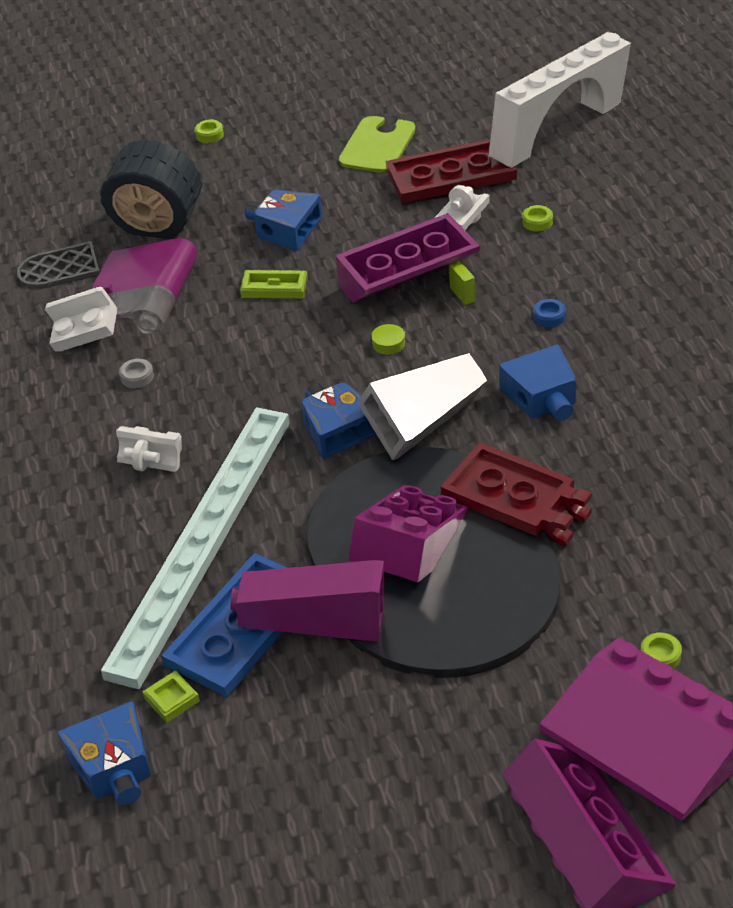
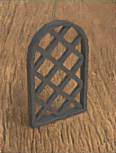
(43, 257)

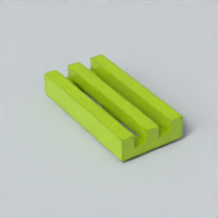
(273, 284)

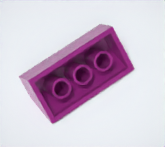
(403, 257)
(586, 828)

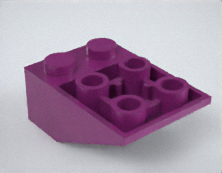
(406, 532)

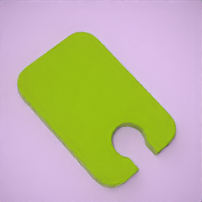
(371, 149)

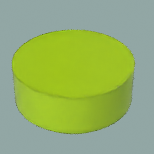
(209, 131)
(537, 218)
(388, 339)
(663, 648)

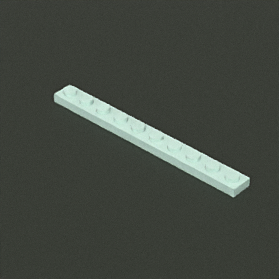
(194, 550)

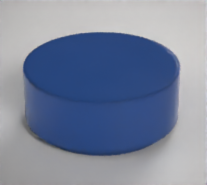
(549, 313)

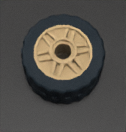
(151, 189)

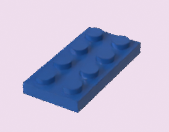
(214, 647)

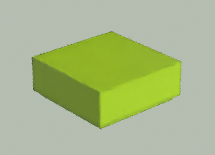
(462, 282)
(171, 696)

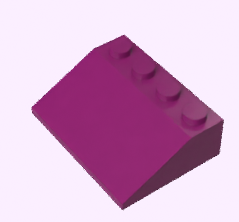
(646, 727)

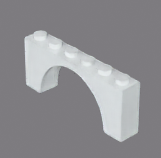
(524, 104)

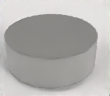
(136, 373)

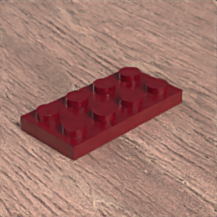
(441, 170)

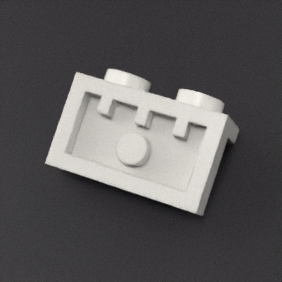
(81, 318)

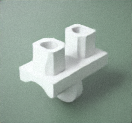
(465, 206)
(149, 448)

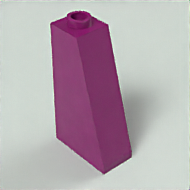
(314, 600)

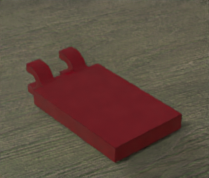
(518, 493)

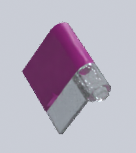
(147, 281)

